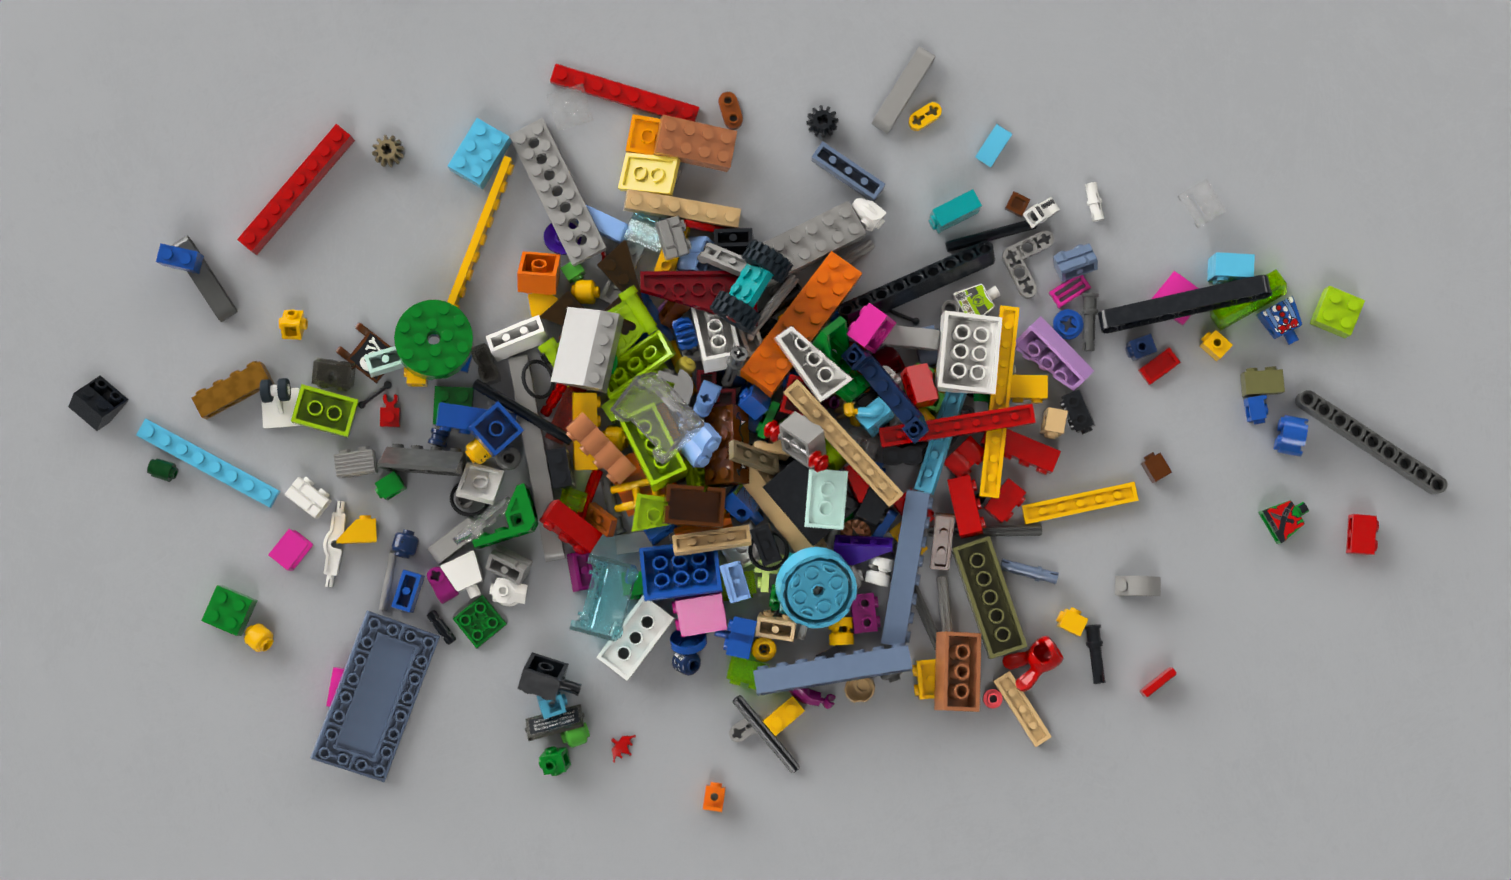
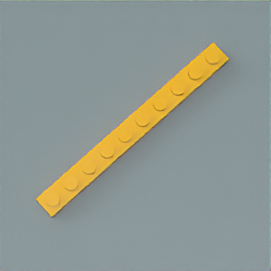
(479, 236)
(995, 439)

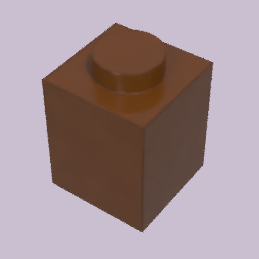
(1155, 467)

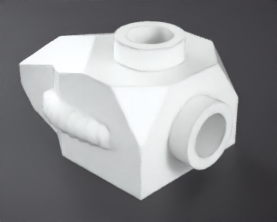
(869, 214)
(508, 592)

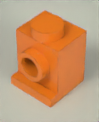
(714, 805)

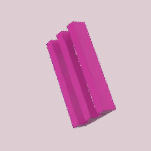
(1056, 298)

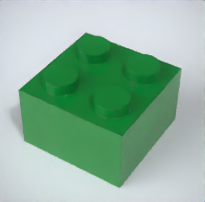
(229, 610)

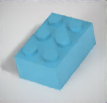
(479, 153)

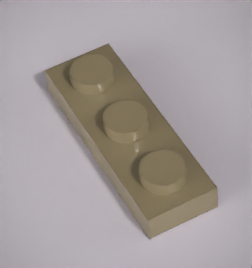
(753, 457)

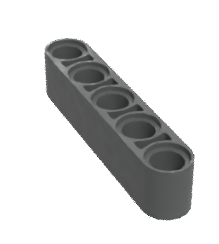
(209, 285)

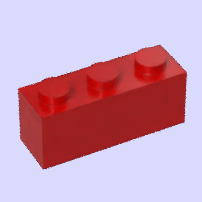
(966, 506)
(570, 527)

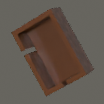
(693, 507)

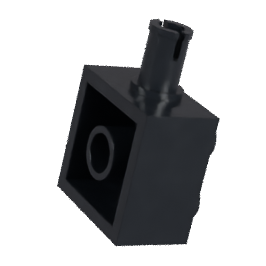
(546, 678)

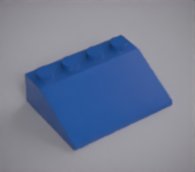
(678, 576)

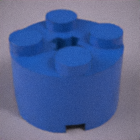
(1292, 435)

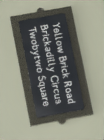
(538, 727)

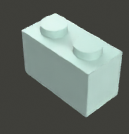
(383, 361)

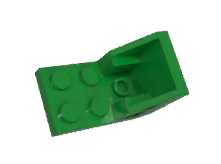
(835, 338)
(521, 507)

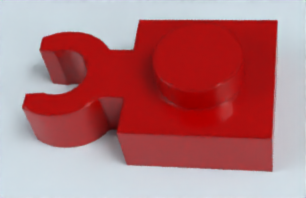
(390, 415)

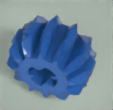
(685, 333)

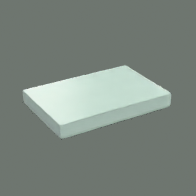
(826, 499)

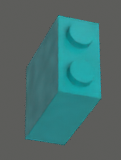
(955, 211)

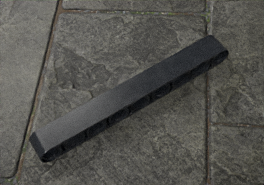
(921, 281)
(1185, 304)

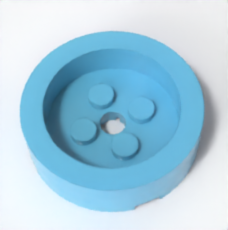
(800, 577)

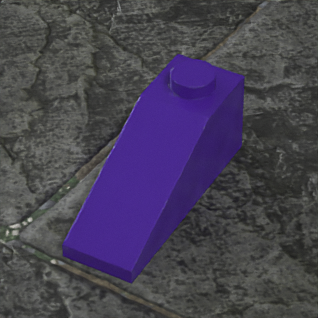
(861, 548)

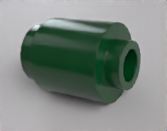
(162, 469)

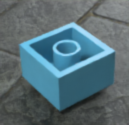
(1230, 267)

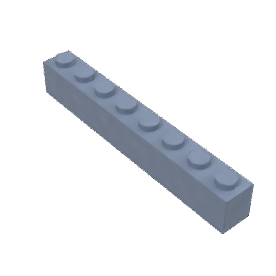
(906, 567)
(832, 670)

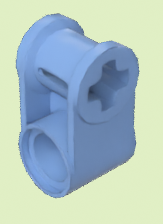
(706, 398)

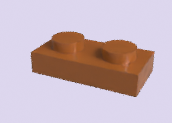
(601, 519)

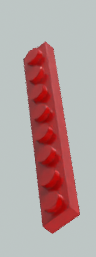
(623, 94)
(962, 425)

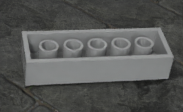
(818, 237)

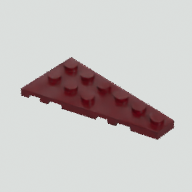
(688, 288)

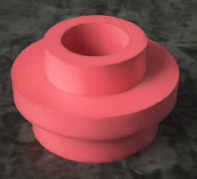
(986, 698)

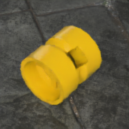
(841, 638)

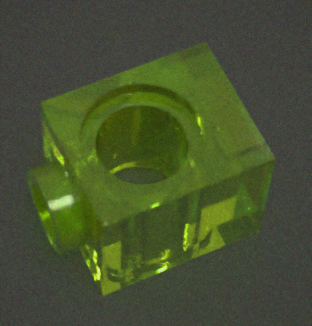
(574, 499)

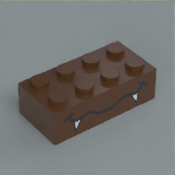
(731, 424)

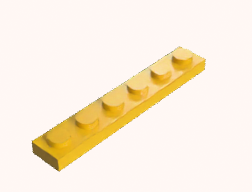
(1079, 503)

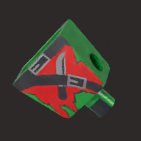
(1283, 519)

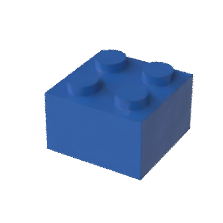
(495, 429)

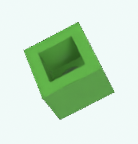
(573, 273)

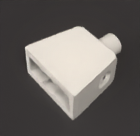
(465, 573)

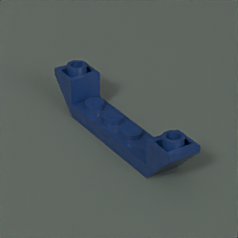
(888, 390)

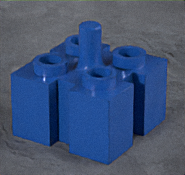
(738, 637)

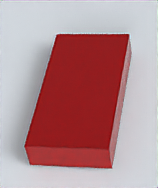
(1159, 366)
(1158, 682)

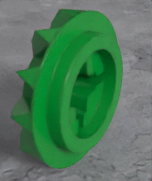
(773, 600)

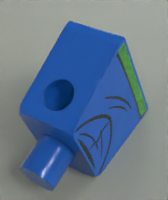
(742, 505)

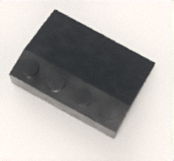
(790, 494)

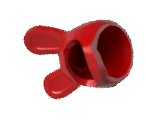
(1041, 656)

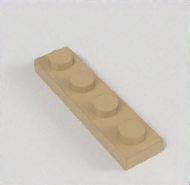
(711, 540)
(1022, 709)

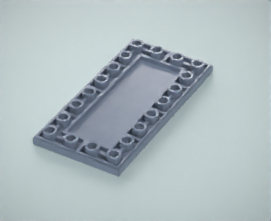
(375, 696)

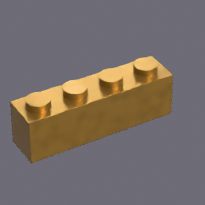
(231, 390)

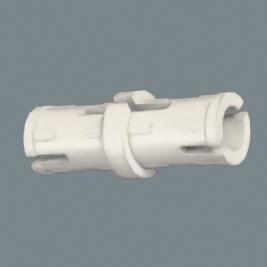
(1094, 202)

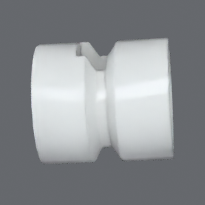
(879, 571)

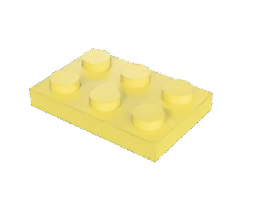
(649, 173)

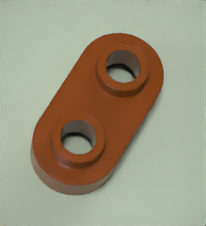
(729, 110)

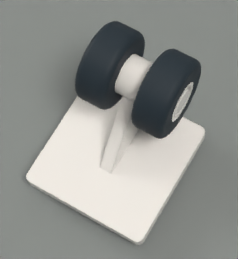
(278, 403)

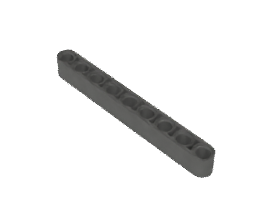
(1380, 443)

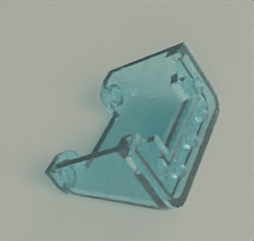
(606, 598)

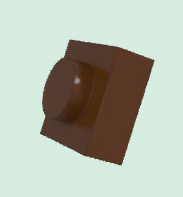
(1017, 204)

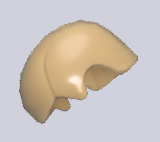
(859, 690)

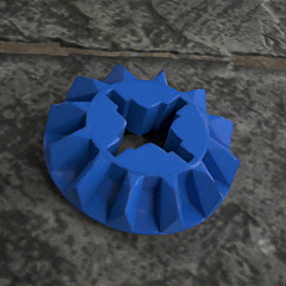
(1076, 321)

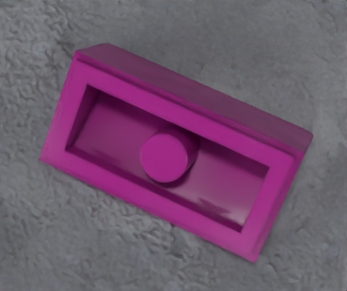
(579, 571)

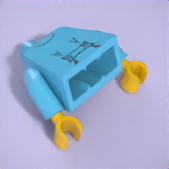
(871, 417)

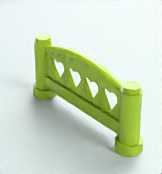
(630, 309)

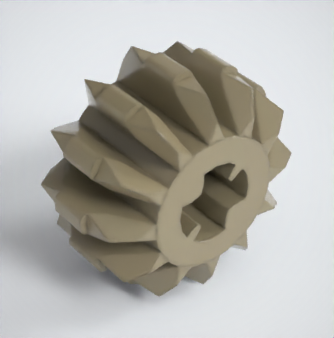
(390, 157)

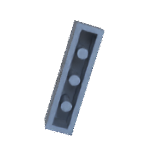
(848, 172)

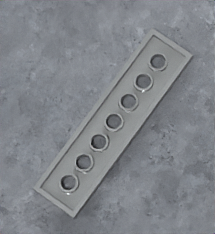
(570, 195)

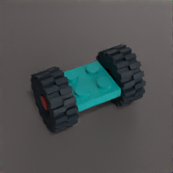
(762, 266)

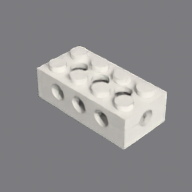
(637, 651)

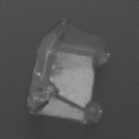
(658, 414)

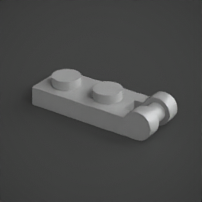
(722, 259)

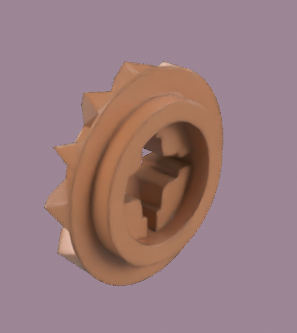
(860, 527)

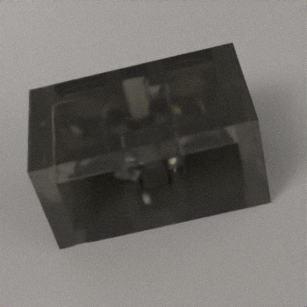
(343, 370)

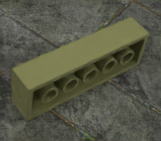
(989, 597)

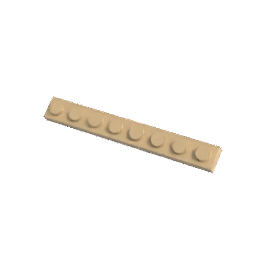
(843, 443)

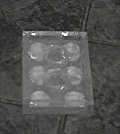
(485, 519)

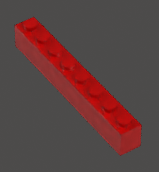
(296, 189)

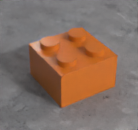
(539, 273)

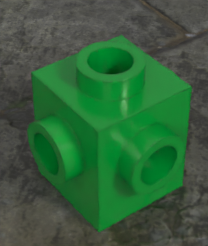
(554, 761)

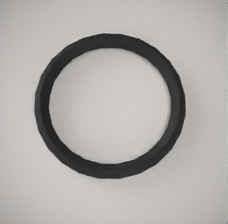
(524, 381)
(461, 512)
(774, 567)

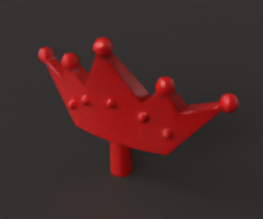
(621, 746)

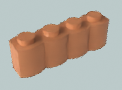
(601, 448)

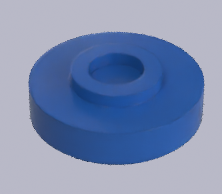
(687, 644)

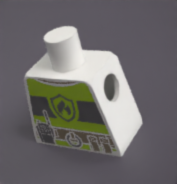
(976, 299)

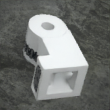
(1042, 210)

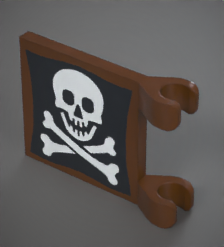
(369, 344)

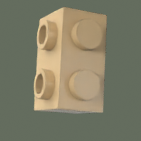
(775, 626)

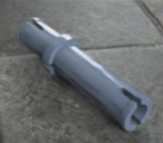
(1029, 571)

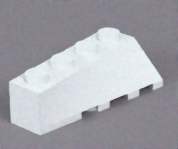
(812, 365)

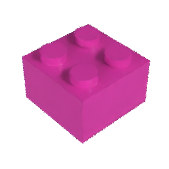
(871, 328)

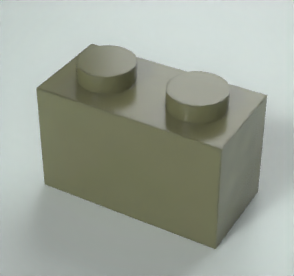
(1262, 382)

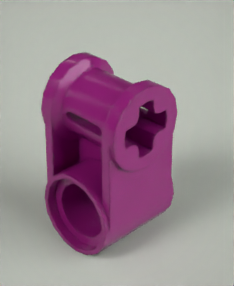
(442, 588)

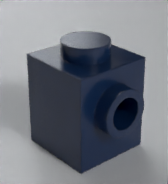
(1141, 347)

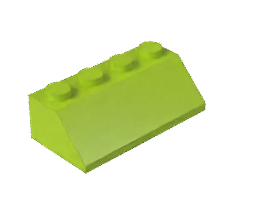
(640, 360)

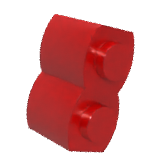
(964, 457)

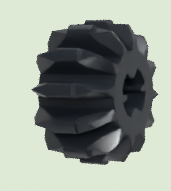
(817, 116)

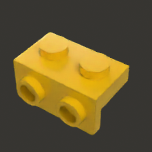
(925, 674)

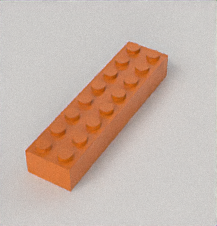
(807, 315)

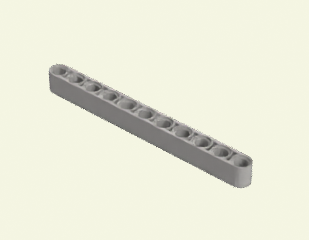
(536, 457)

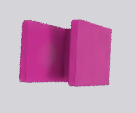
(290, 549)

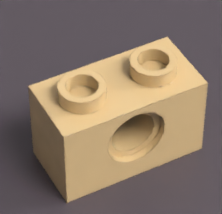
(1053, 422)

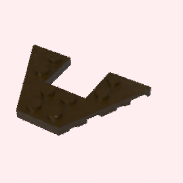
(619, 270)

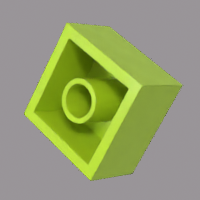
(1337, 312)

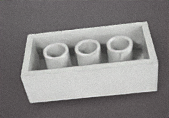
(714, 339)

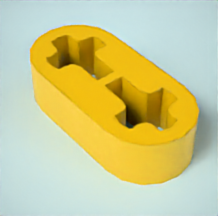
(922, 113)

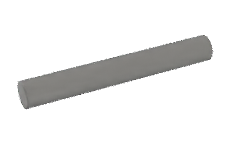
(387, 581)

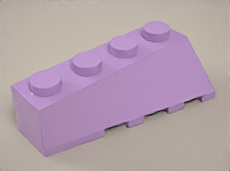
(1053, 354)

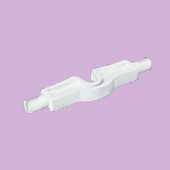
(334, 555)

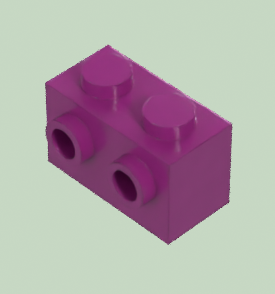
(864, 613)

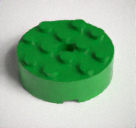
(430, 320)

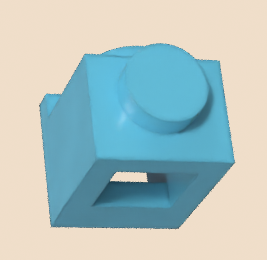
(550, 710)

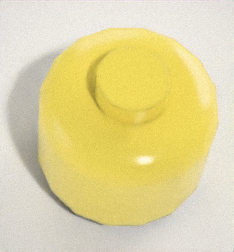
(685, 364)

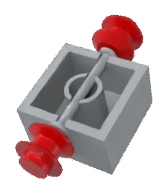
(800, 440)

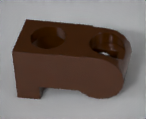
(671, 312)

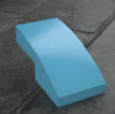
(993, 145)

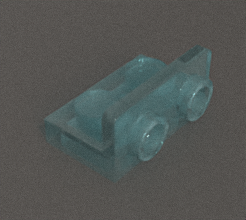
(643, 232)

